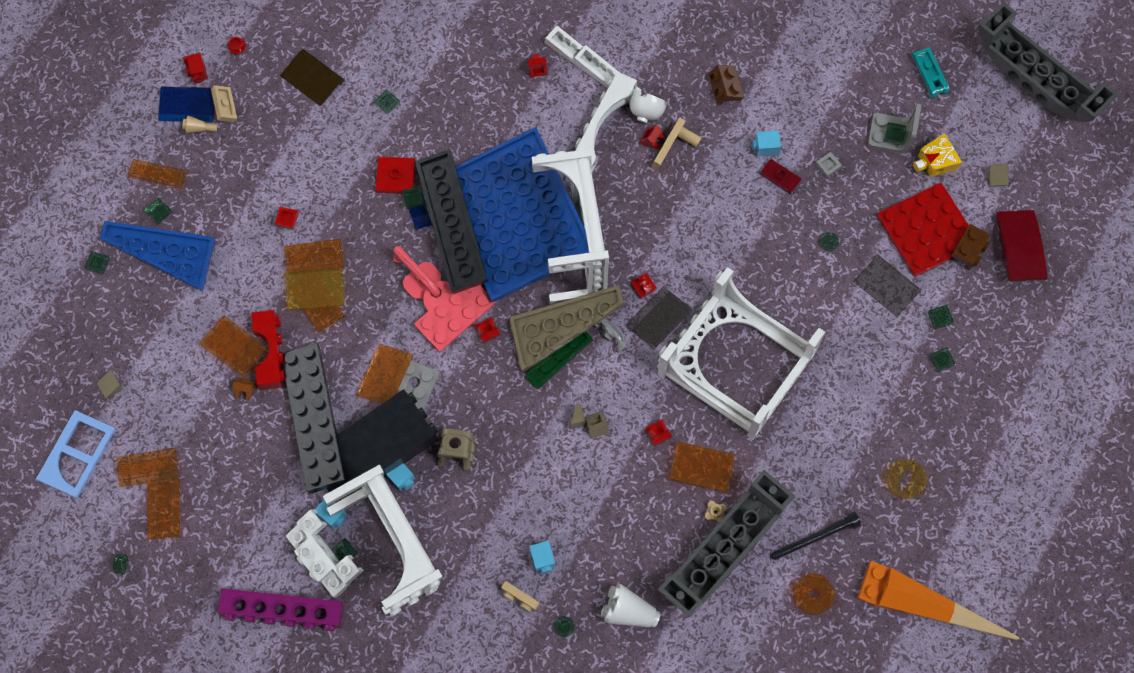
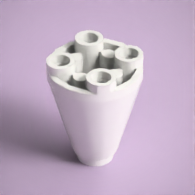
(628, 609)

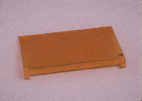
(384, 374)

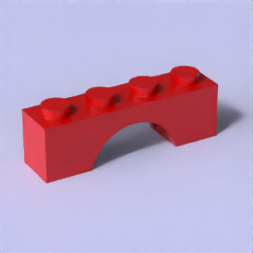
(269, 372)

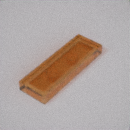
(157, 173)

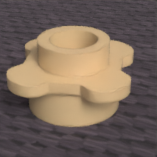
(712, 506)

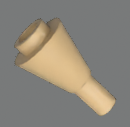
(194, 125)

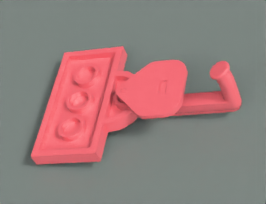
(446, 313)

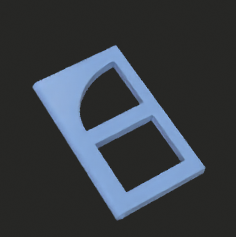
(50, 471)

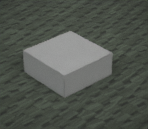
(828, 164)

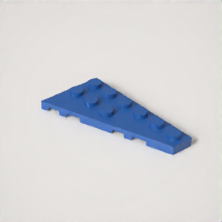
(173, 252)

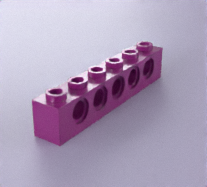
(231, 598)

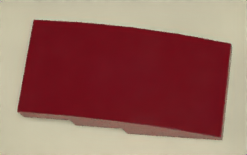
(1021, 245)

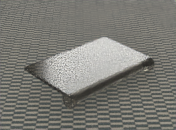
(887, 285)
(658, 317)

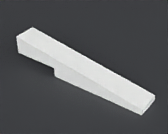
(581, 56)

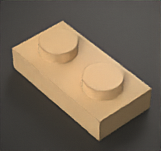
(224, 103)
(526, 601)

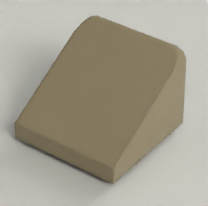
(998, 175)
(109, 385)
(578, 417)
(596, 425)

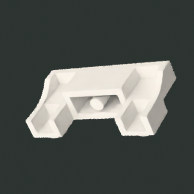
(319, 558)

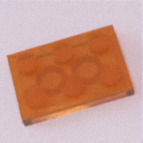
(233, 346)
(702, 467)

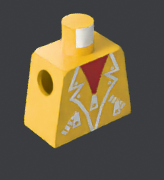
(938, 157)

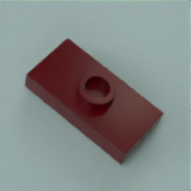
(780, 176)

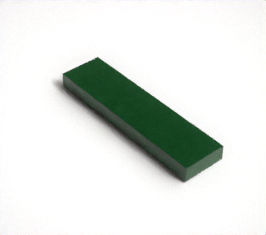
(557, 360)

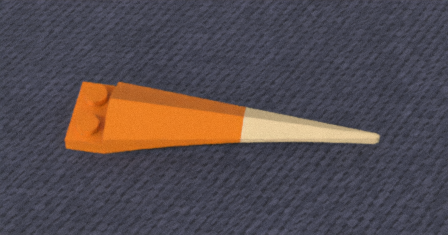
(897, 592)

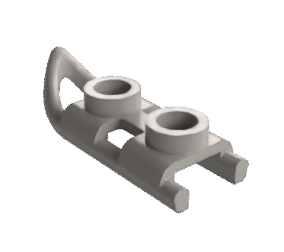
(612, 333)

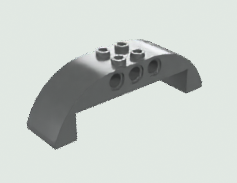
(1038, 71)
(727, 544)

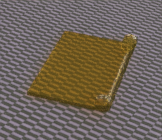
(314, 289)

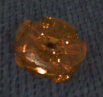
(823, 588)

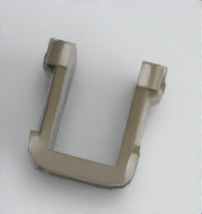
(464, 451)

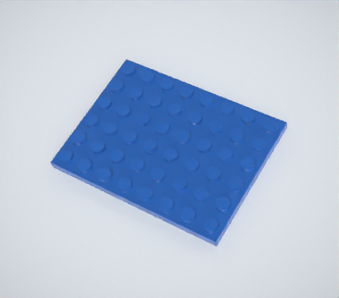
(519, 214)

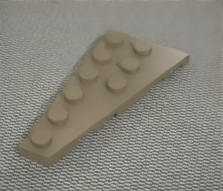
(553, 326)

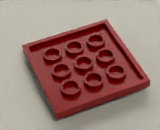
(925, 228)

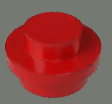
(236, 45)

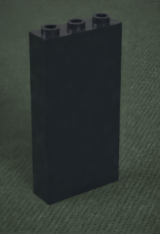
(385, 437)

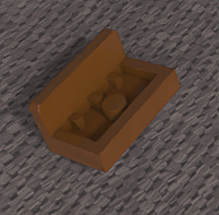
(725, 84)
(971, 245)

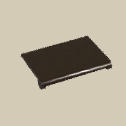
(311, 77)

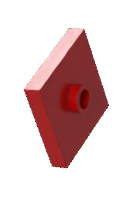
(394, 174)

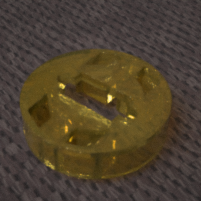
(916, 469)

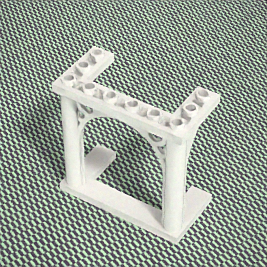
(577, 168)
(728, 297)
(418, 573)

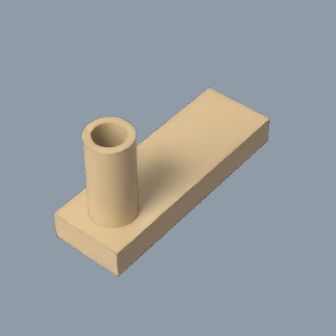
(677, 131)

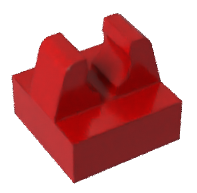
(537, 66)
(650, 136)
(286, 218)
(643, 285)
(487, 330)
(658, 432)

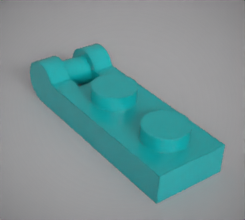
(930, 72)

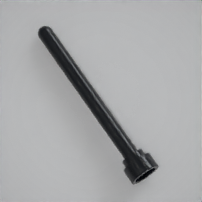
(851, 521)

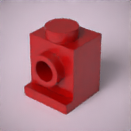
(196, 67)

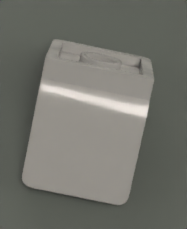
(879, 127)

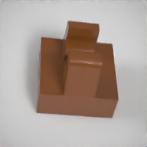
(245, 385)

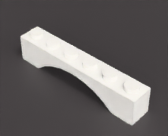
(617, 95)

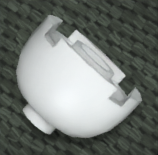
(646, 106)

